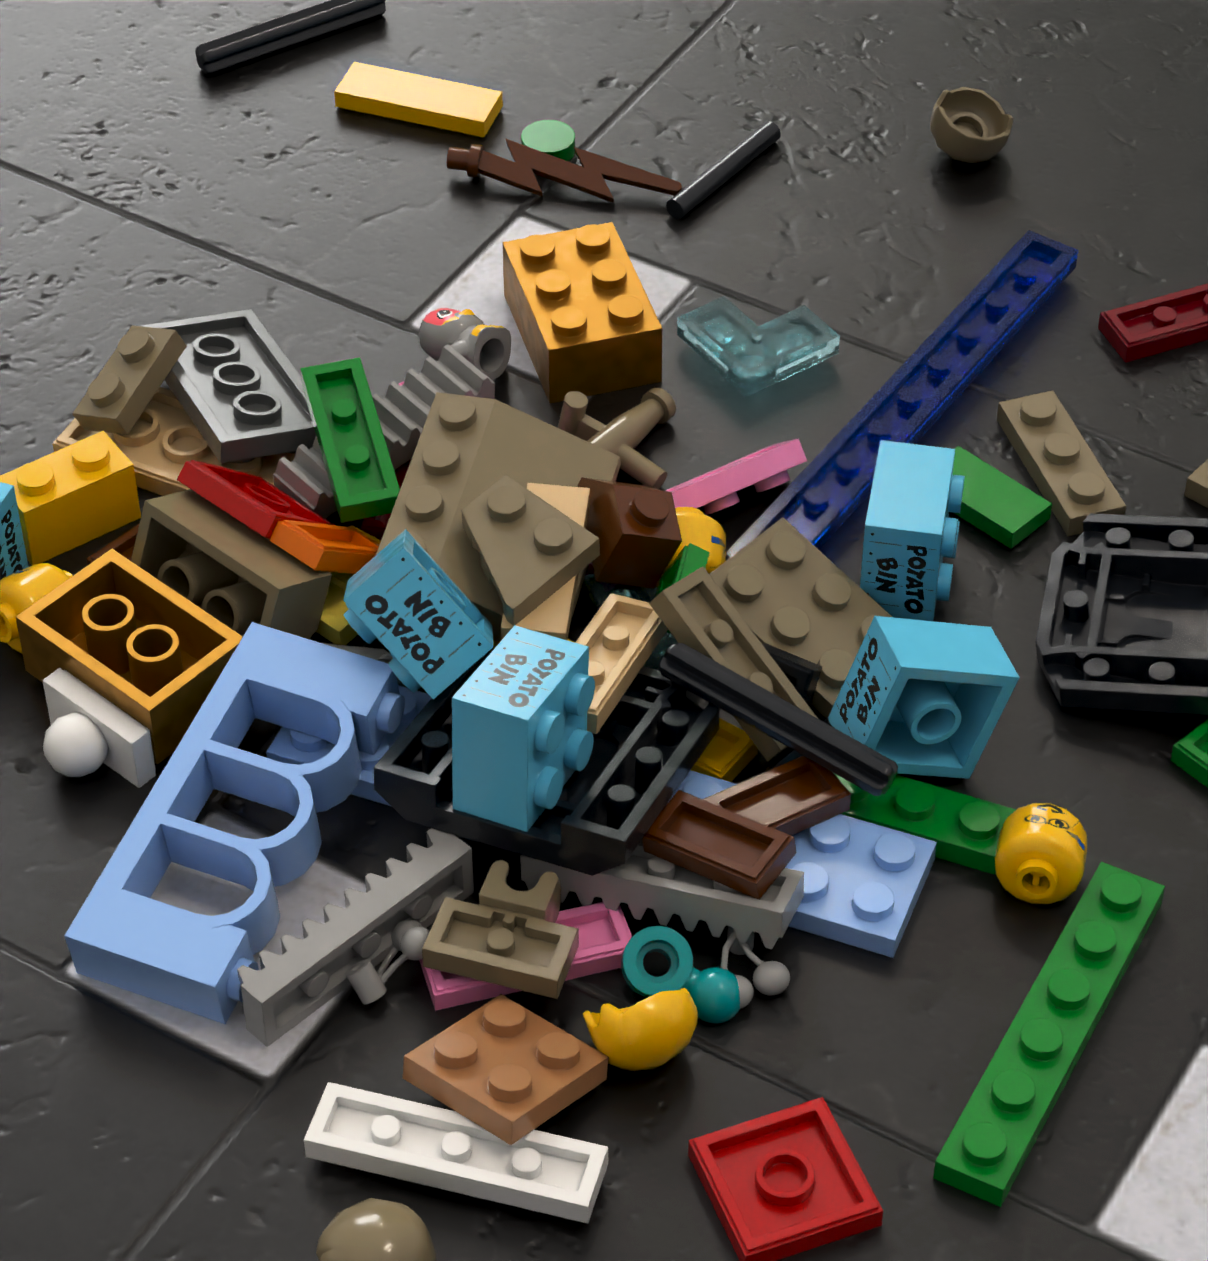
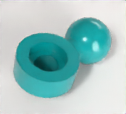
(712, 989)

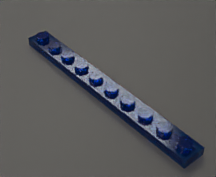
(920, 389)

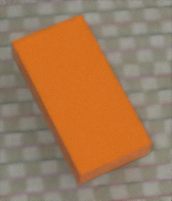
(325, 545)

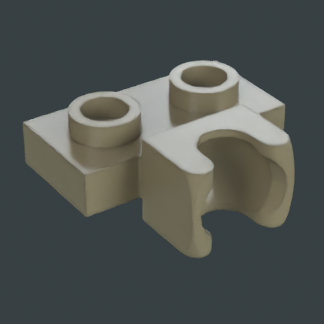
(506, 937)

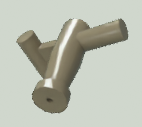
(623, 432)

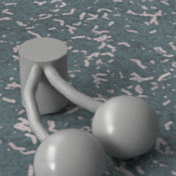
(408, 938)
(768, 978)

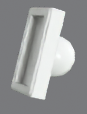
(93, 732)

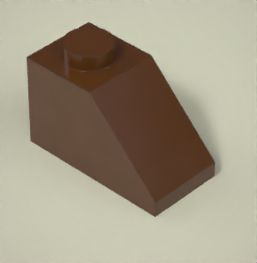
(634, 531)

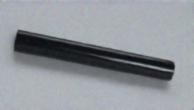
(723, 170)

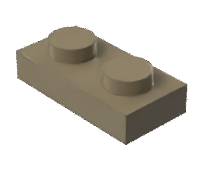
(129, 379)

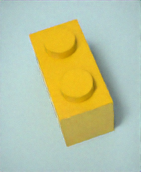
(74, 496)

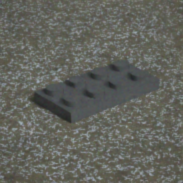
(239, 387)

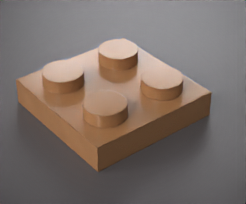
(505, 1068)

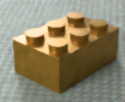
(582, 311)
(129, 644)

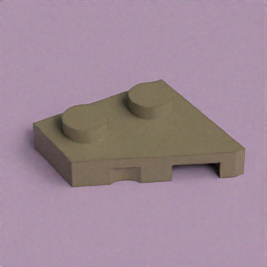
(525, 545)

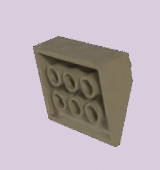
(459, 456)

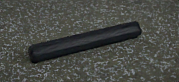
(284, 32)
(778, 719)

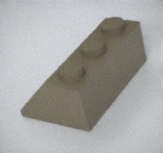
(227, 566)

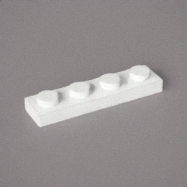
(454, 1153)

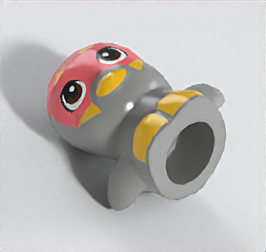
(480, 344)

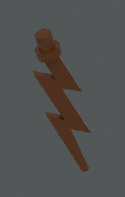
(529, 161)

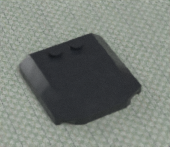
(1121, 647)
(601, 811)

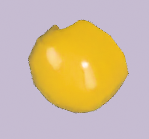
(646, 1032)

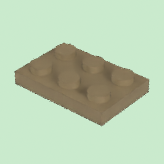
(800, 604)

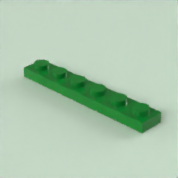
(1048, 1035)

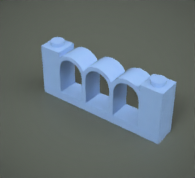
(193, 956)

